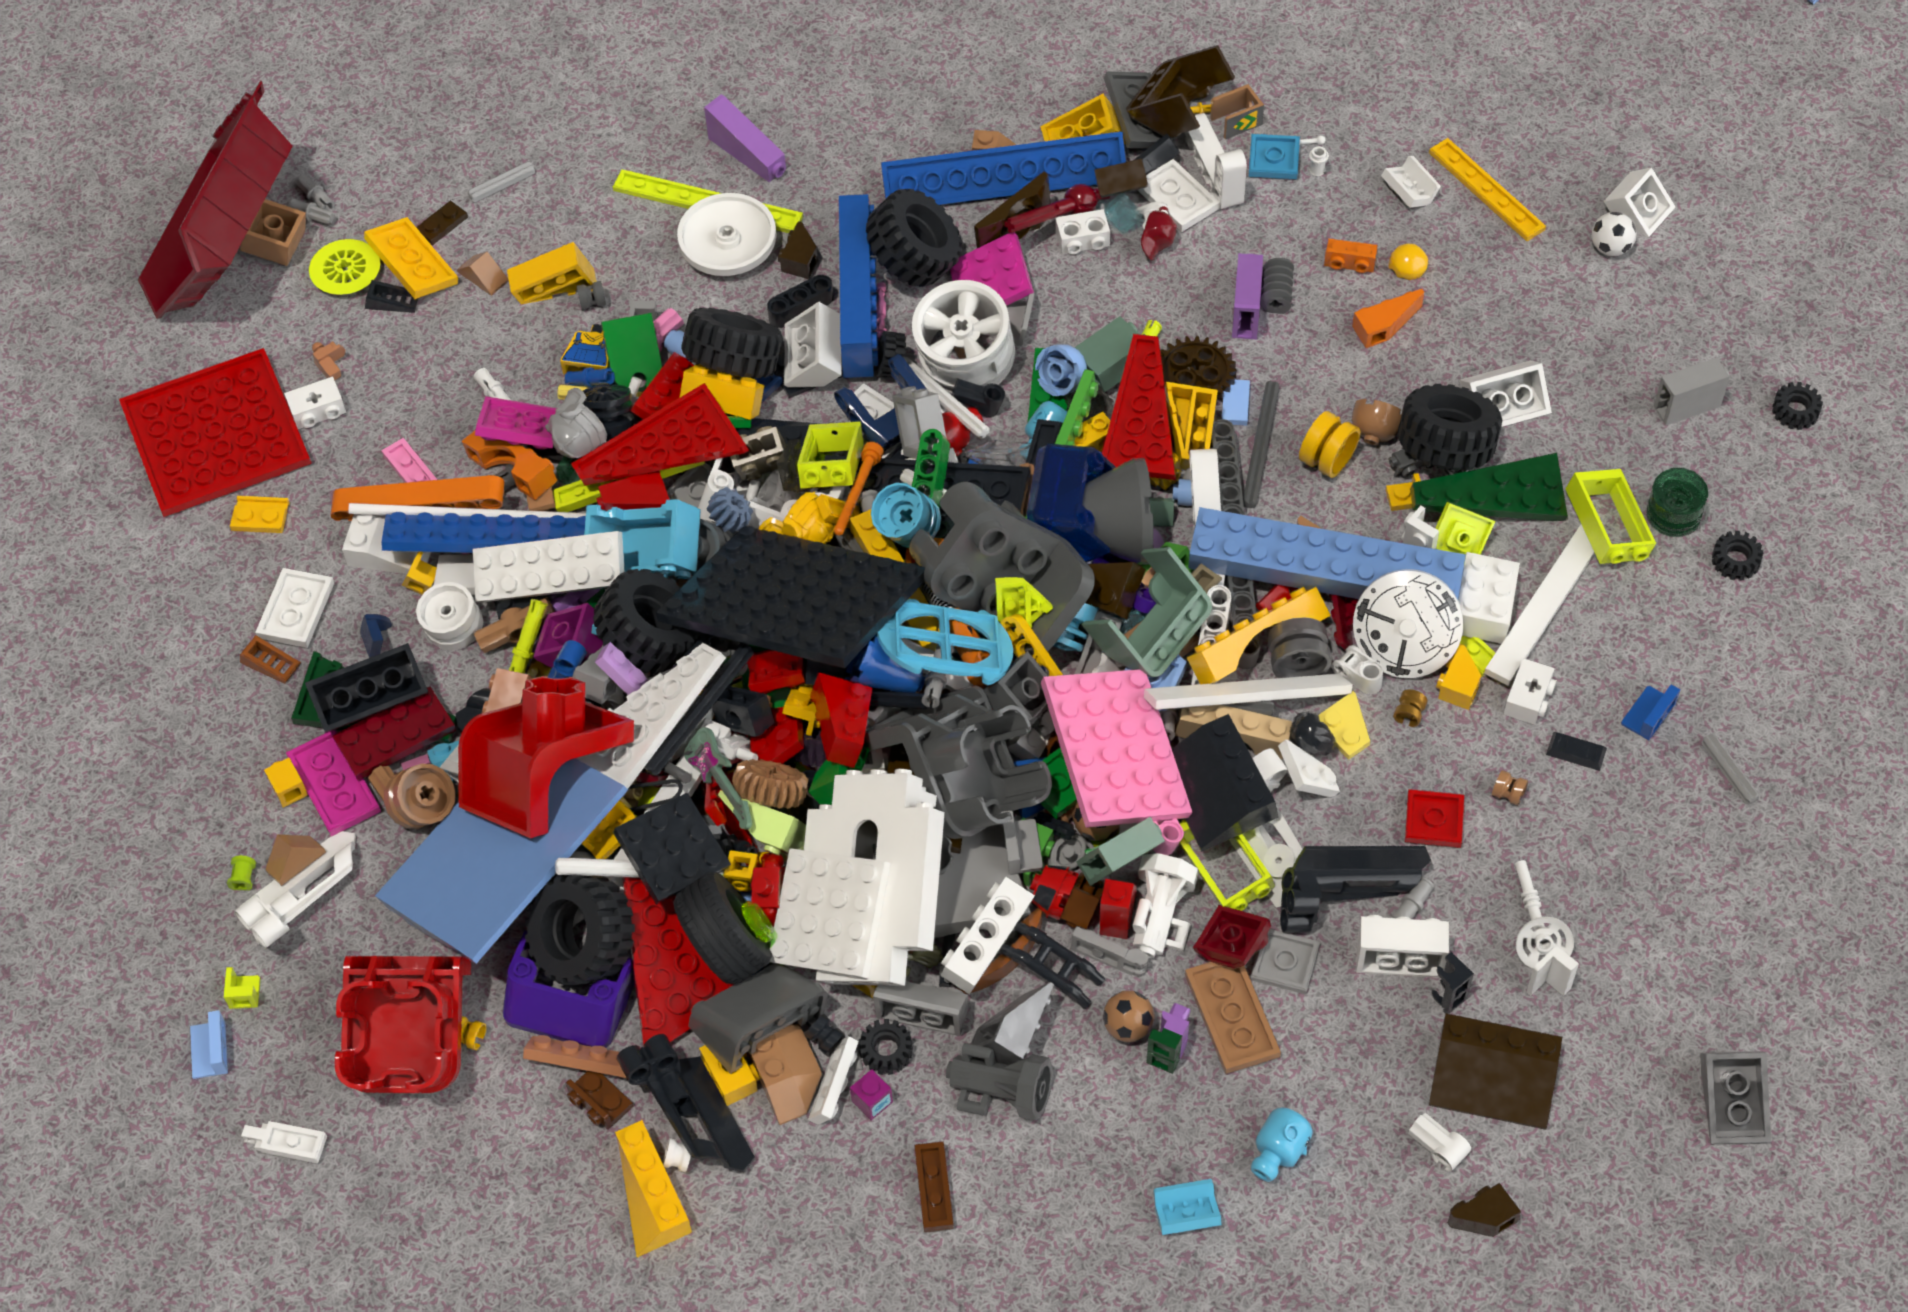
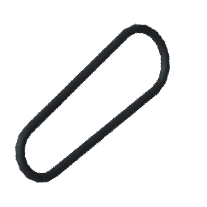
(654, 784)

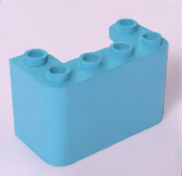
(653, 537)

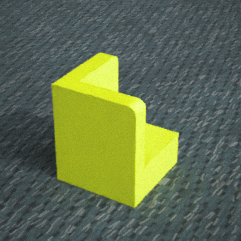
(241, 990)

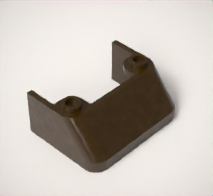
(1166, 94)

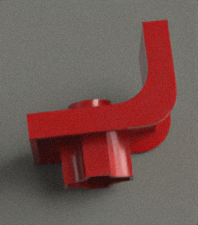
(517, 749)

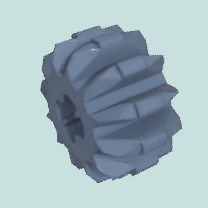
(729, 510)

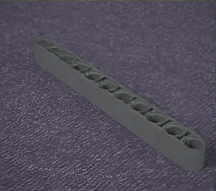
(1231, 501)

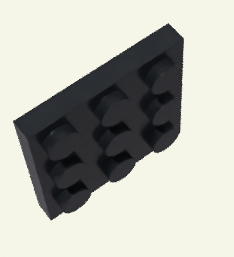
(671, 847)

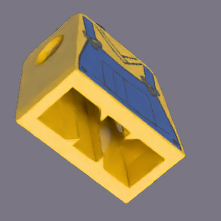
(585, 351)

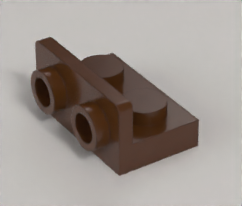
(599, 1097)

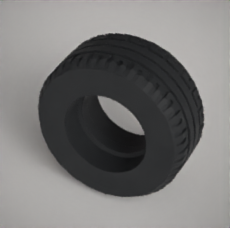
(717, 929)

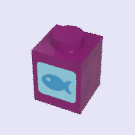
(871, 1094)

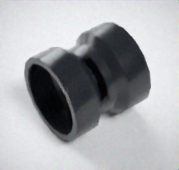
(824, 1034)

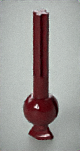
(1077, 200)

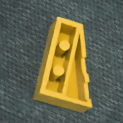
(733, 393)
(1190, 418)

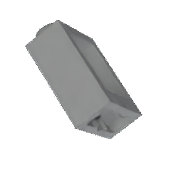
(915, 414)

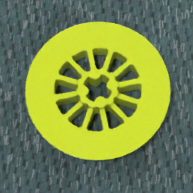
(327, 273)

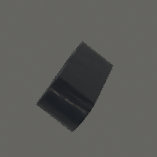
(798, 299)

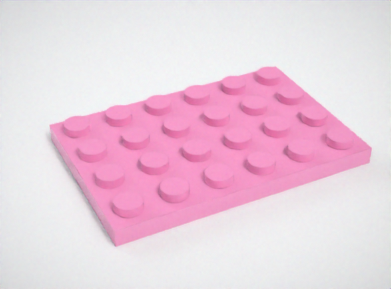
(1115, 748)

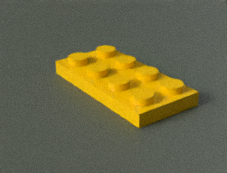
(411, 257)

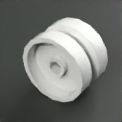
(449, 615)

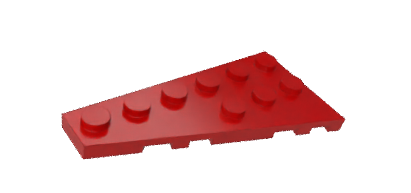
(1140, 412)

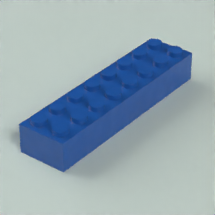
(856, 289)

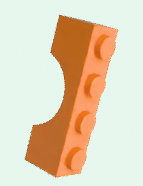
(530, 472)

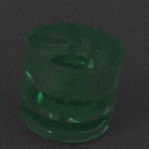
(1677, 502)

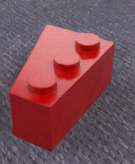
(843, 716)

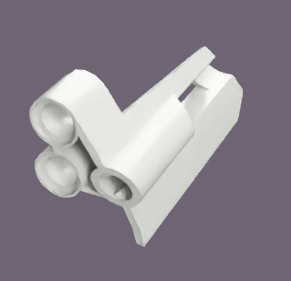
(1272, 771)
(277, 905)

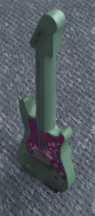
(705, 756)

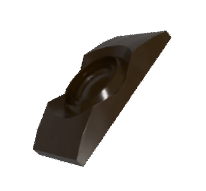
(1028, 198)

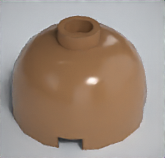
(1376, 421)

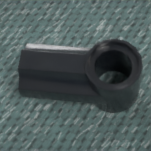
(985, 399)

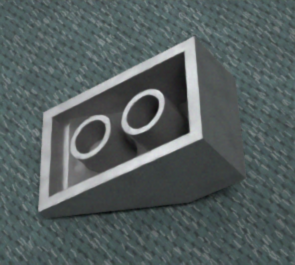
(1736, 1096)

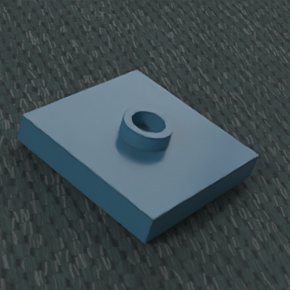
(1274, 156)

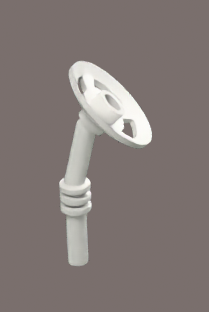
(1541, 934)

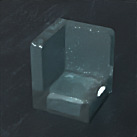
(1122, 212)

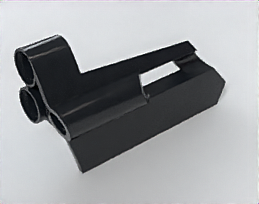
(1322, 876)
(687, 1089)

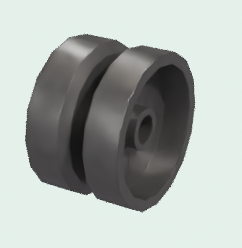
(1299, 648)

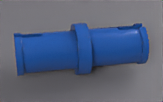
(589, 377)

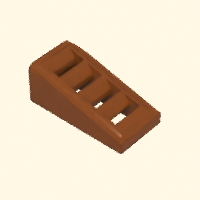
(258, 644)

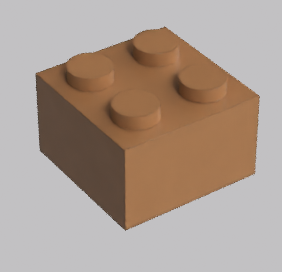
(275, 232)

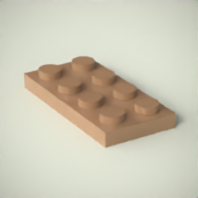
(1232, 1016)

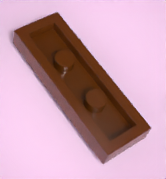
(934, 1186)

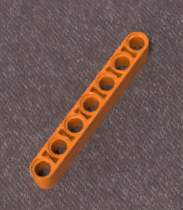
(465, 492)

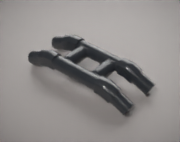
(1036, 964)

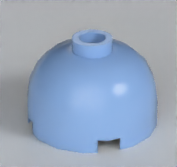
(1060, 369)

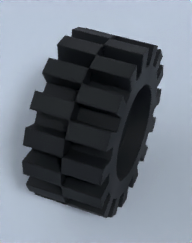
(890, 345)
(1800, 394)
(1740, 543)
(886, 1031)

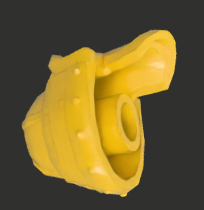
(802, 521)

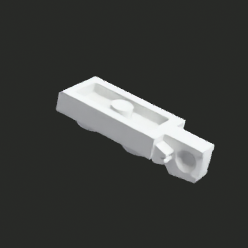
(286, 1141)

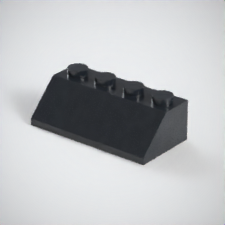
(366, 688)

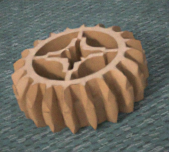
(770, 783)

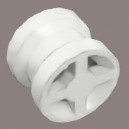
(676, 1155)

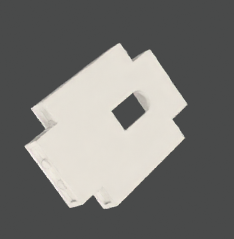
(908, 839)

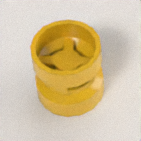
(470, 1031)

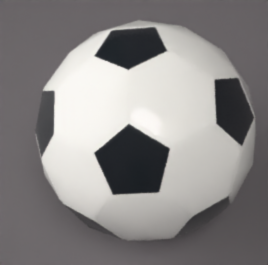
(1614, 234)

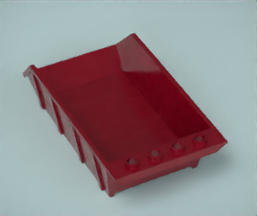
(216, 208)

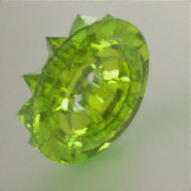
(758, 921)

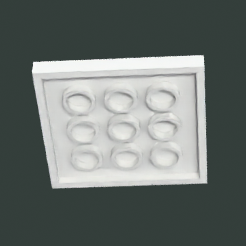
(829, 912)

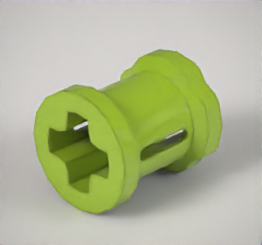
(241, 873)

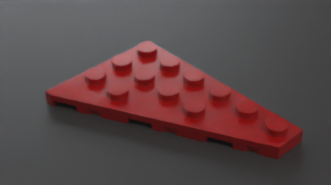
(675, 436)
(665, 966)

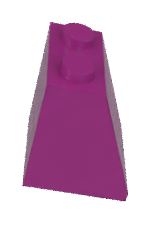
(567, 625)

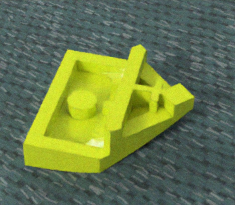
(1019, 597)

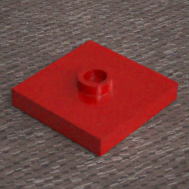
(1434, 818)

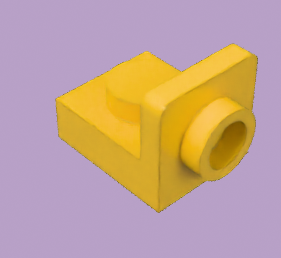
(1399, 494)

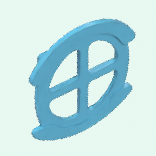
(997, 643)

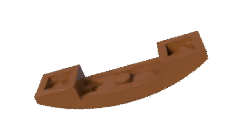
(1003, 965)

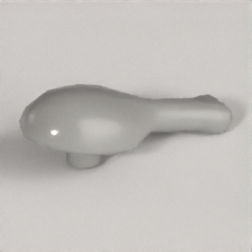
(1067, 852)

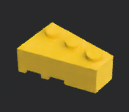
(551, 274)

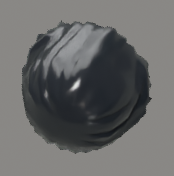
(1311, 734)

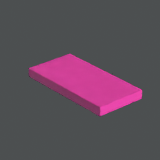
(332, 785)

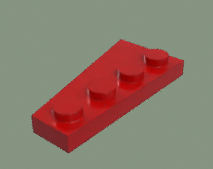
(663, 388)

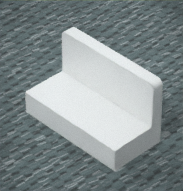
(1556, 969)

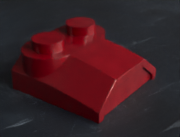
(1232, 937)

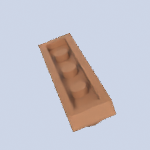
(573, 1055)

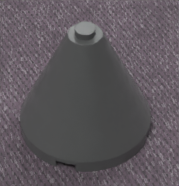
(1122, 509)

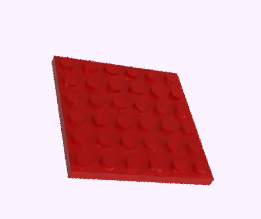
(214, 432)

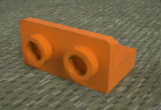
(1350, 255)

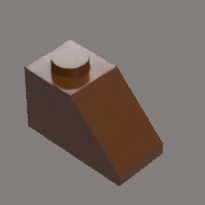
(1082, 902)

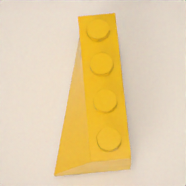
(652, 1200)

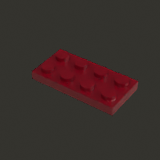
(393, 734)

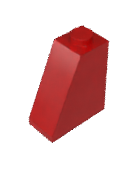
(634, 492)
(1117, 908)

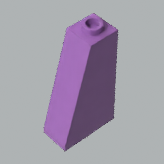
(742, 139)
(1247, 296)

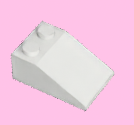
(364, 547)

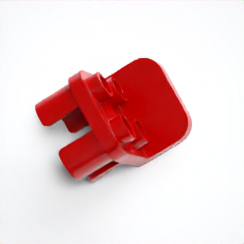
(400, 1023)

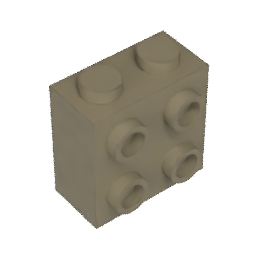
(764, 451)

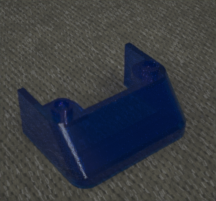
(1059, 494)

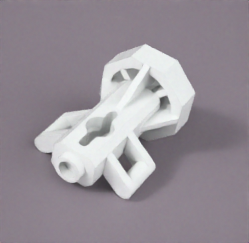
(1166, 883)

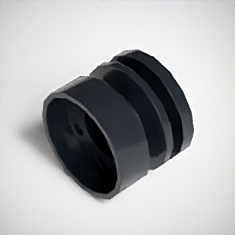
(611, 407)

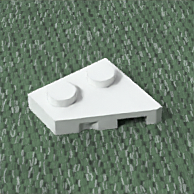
(1307, 772)

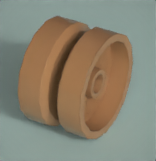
(419, 796)

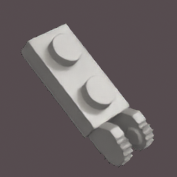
(1109, 952)

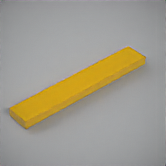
(1487, 189)

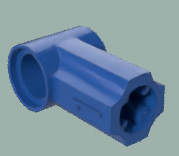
(567, 660)

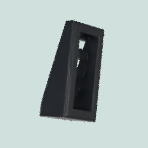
(382, 303)

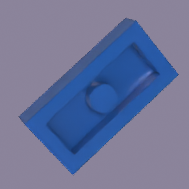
(1650, 710)

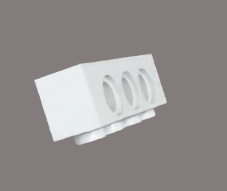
(967, 973)

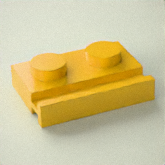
(259, 514)

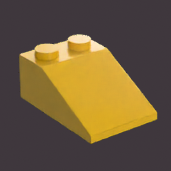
(1085, 120)

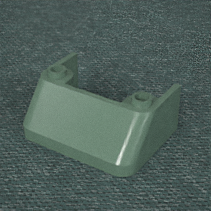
(1168, 626)

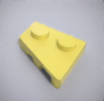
(1347, 725)

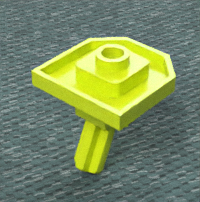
(1462, 530)

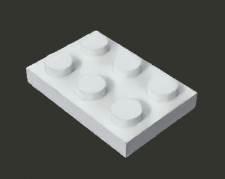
(1182, 193)
(295, 607)

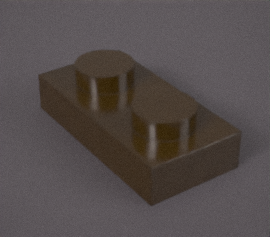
(442, 222)

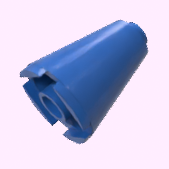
(877, 670)

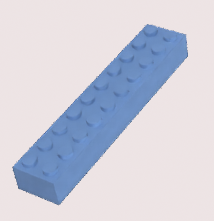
(1309, 555)

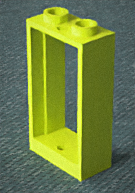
(821, 439)
(1612, 482)
(1240, 900)

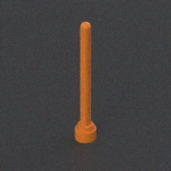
(870, 455)

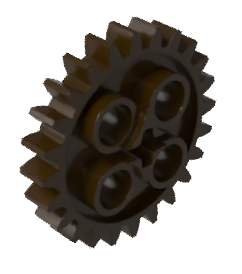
(1199, 365)

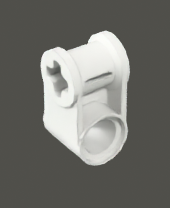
(1356, 667)

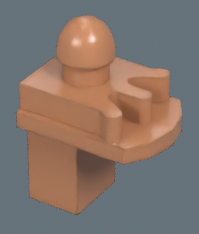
(326, 356)

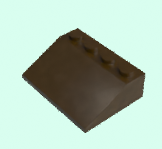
(1495, 1071)

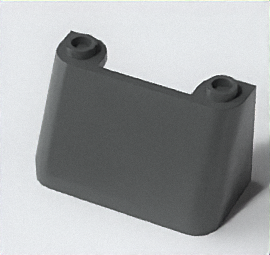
(754, 1011)

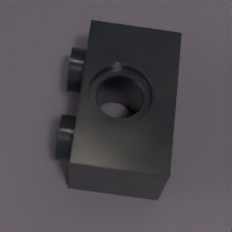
(743, 711)

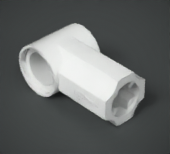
(1443, 1145)

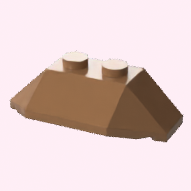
(787, 1072)

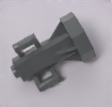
(1022, 1083)

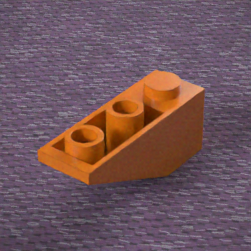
(1384, 319)

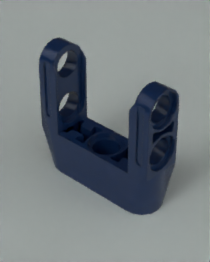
(885, 428)

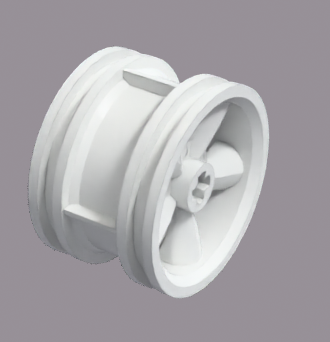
(956, 311)

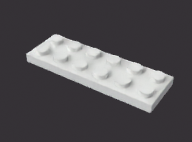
(547, 566)

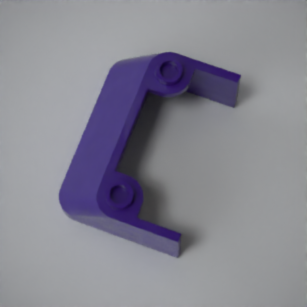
(560, 1013)

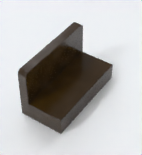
(1121, 178)

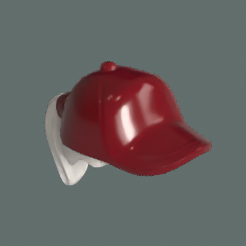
(1158, 228)

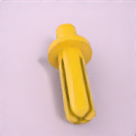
(1201, 108)

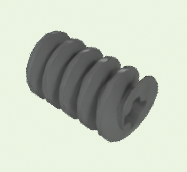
(1277, 285)

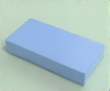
(1236, 403)

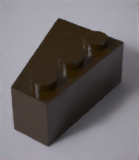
(1115, 587)

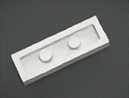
(834, 1081)

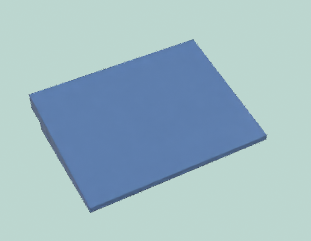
(480, 876)

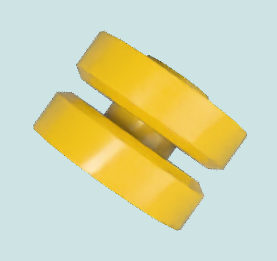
(1329, 444)

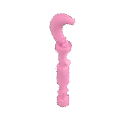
(881, 308)

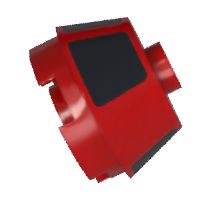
(1053, 889)

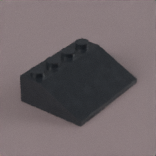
(1222, 784)

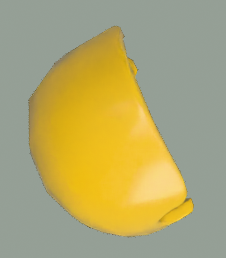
(1408, 261)

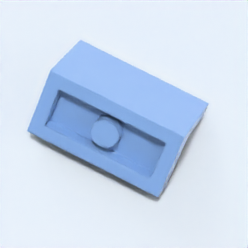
(209, 1047)

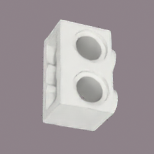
(1082, 232)

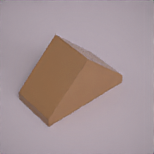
(483, 272)
(291, 856)

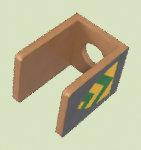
(1235, 101)

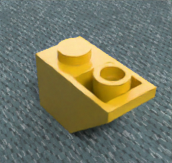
(1461, 680)

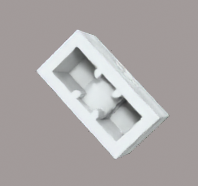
(315, 403)
(1521, 701)

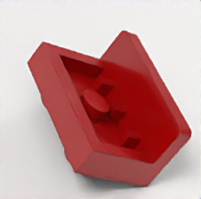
(775, 670)

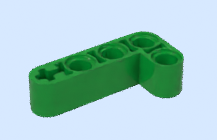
(926, 458)

